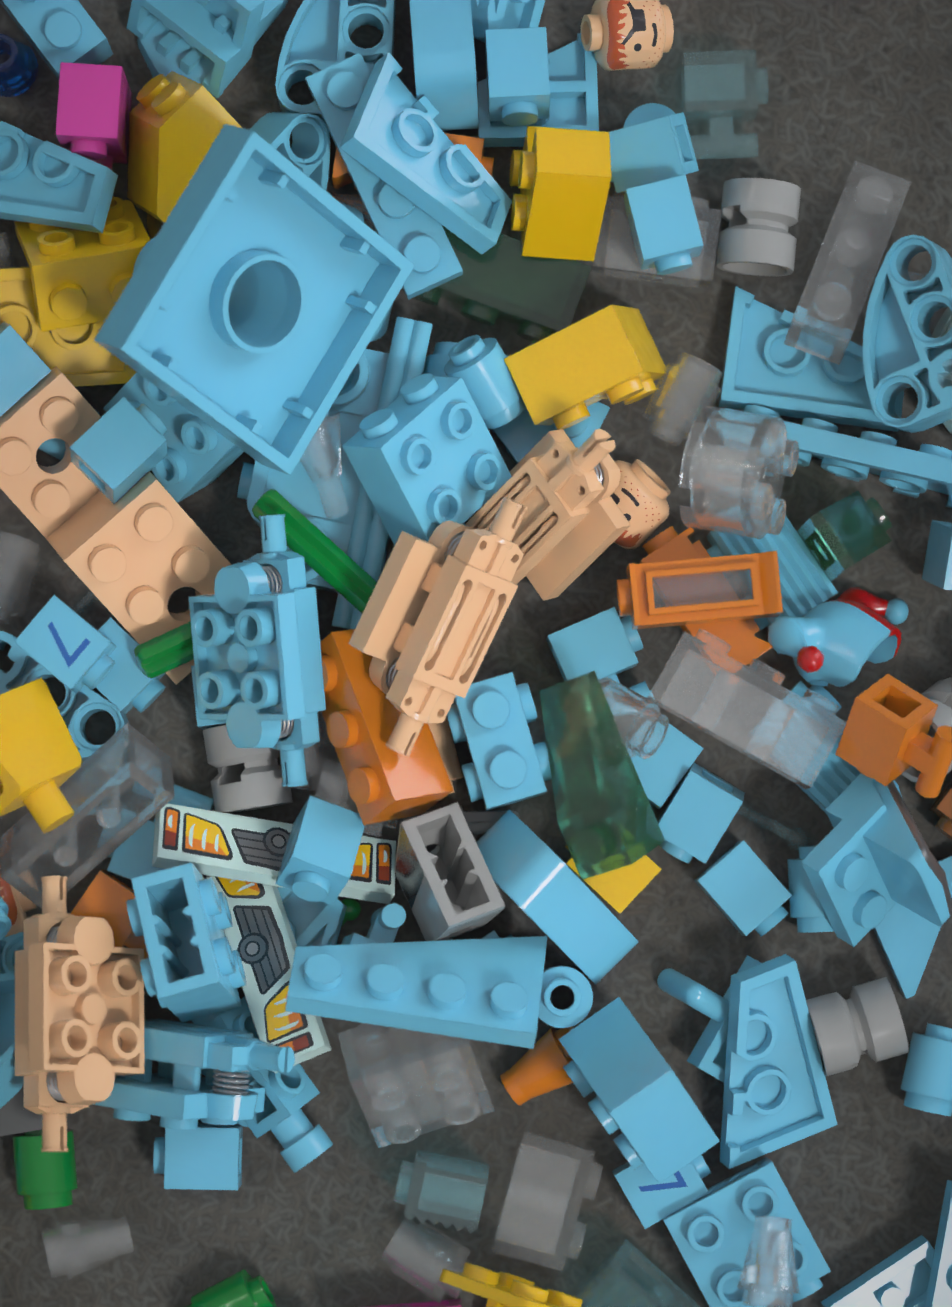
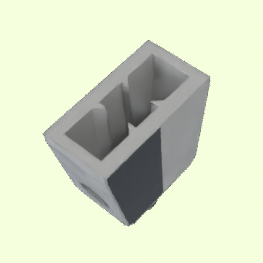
(451, 884)

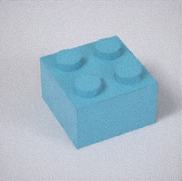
(636, 1092)

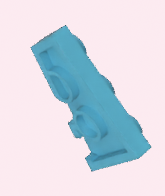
(411, 153)
(789, 380)
(772, 1065)

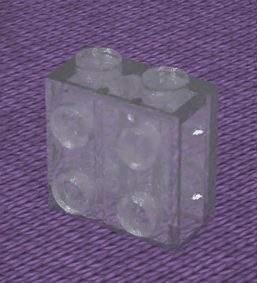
(413, 1081)

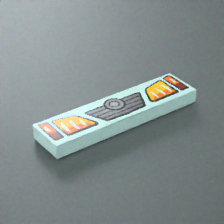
(254, 850)
(267, 954)

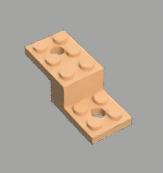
(122, 551)

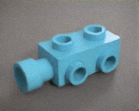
(283, 1098)

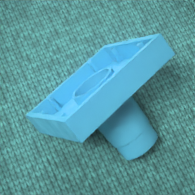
(255, 299)

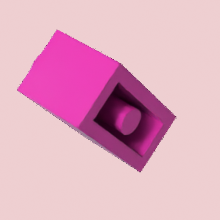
(94, 112)

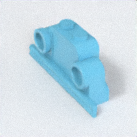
(361, 533)

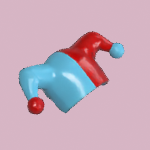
(840, 636)

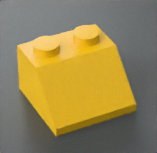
(169, 140)

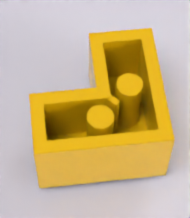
(562, 191)
(586, 362)

